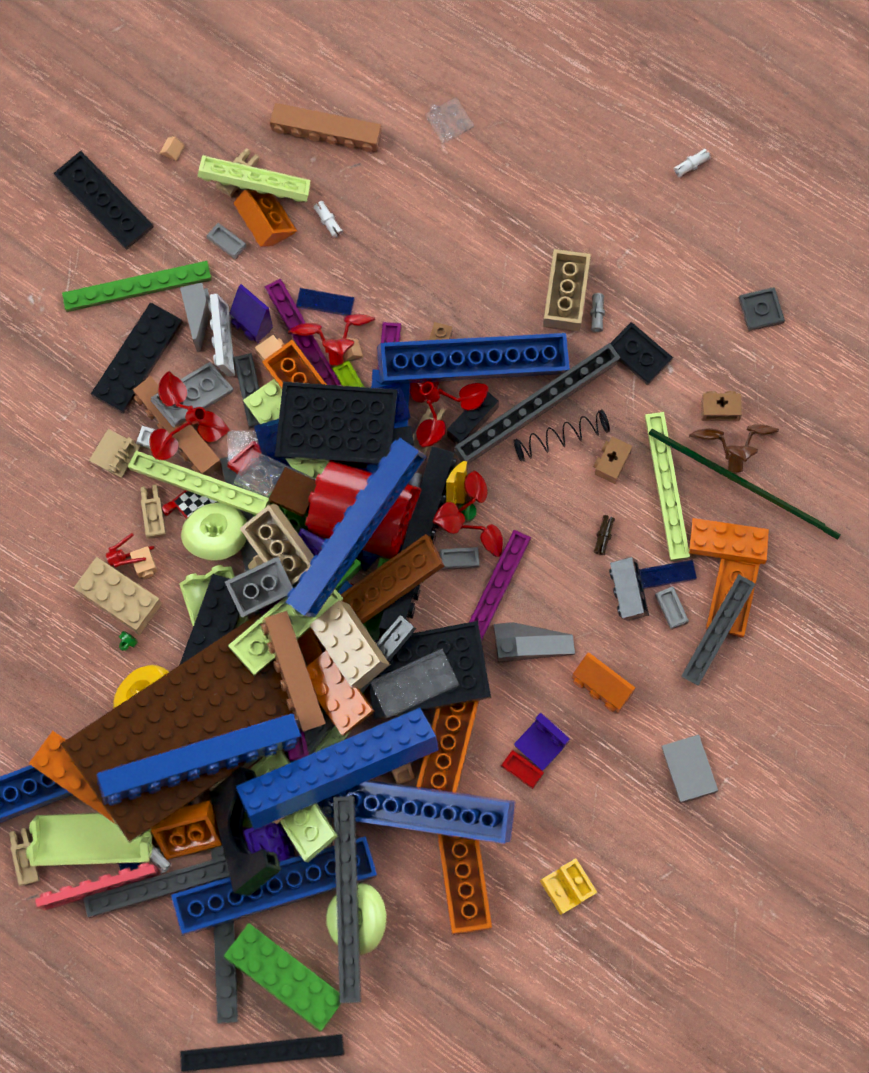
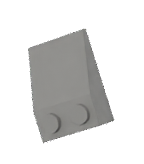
(197, 311)
(259, 587)

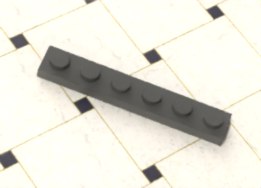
(718, 630)

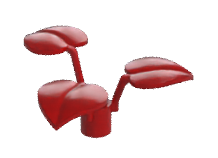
(338, 347)
(210, 428)
(432, 431)
(452, 519)

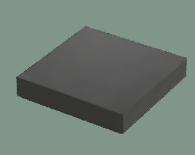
(761, 309)

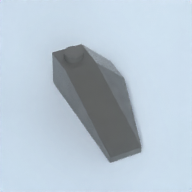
(527, 642)

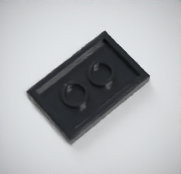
(640, 353)

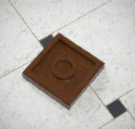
(293, 491)

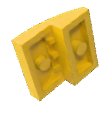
(455, 484)
(568, 886)

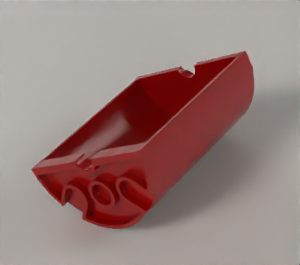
(337, 491)

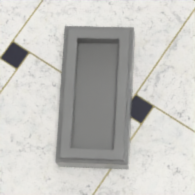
(226, 241)
(460, 558)
(671, 607)

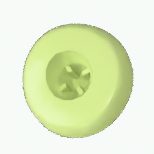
(214, 531)
(371, 918)

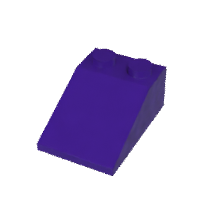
(250, 315)

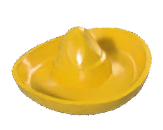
(137, 681)

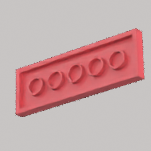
(87, 888)

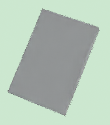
(689, 768)

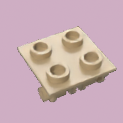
(114, 453)

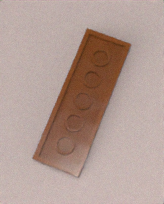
(393, 579)

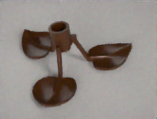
(738, 454)

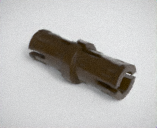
(604, 535)

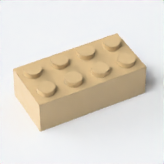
(566, 290)
(275, 537)
(118, 595)
(349, 644)

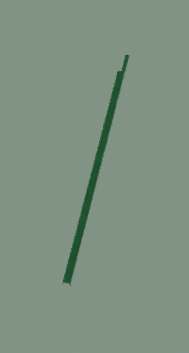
(735, 478)

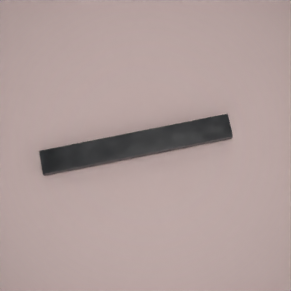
(261, 1053)

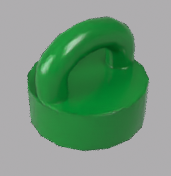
(470, 512)
(128, 639)

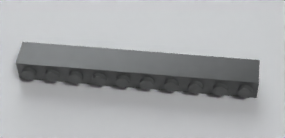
(537, 404)

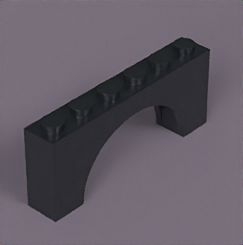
(245, 869)

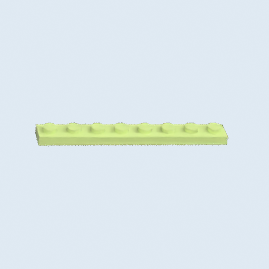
(198, 483)
(667, 489)

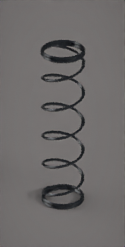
(604, 421)

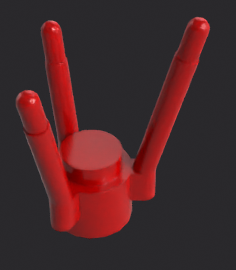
(117, 557)

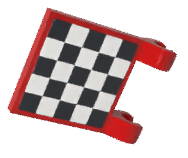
(186, 503)

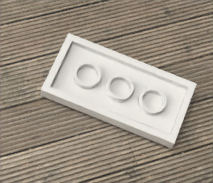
(222, 335)

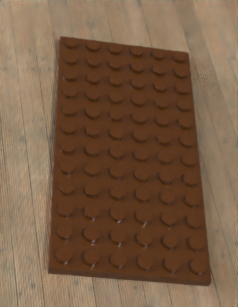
(186, 706)

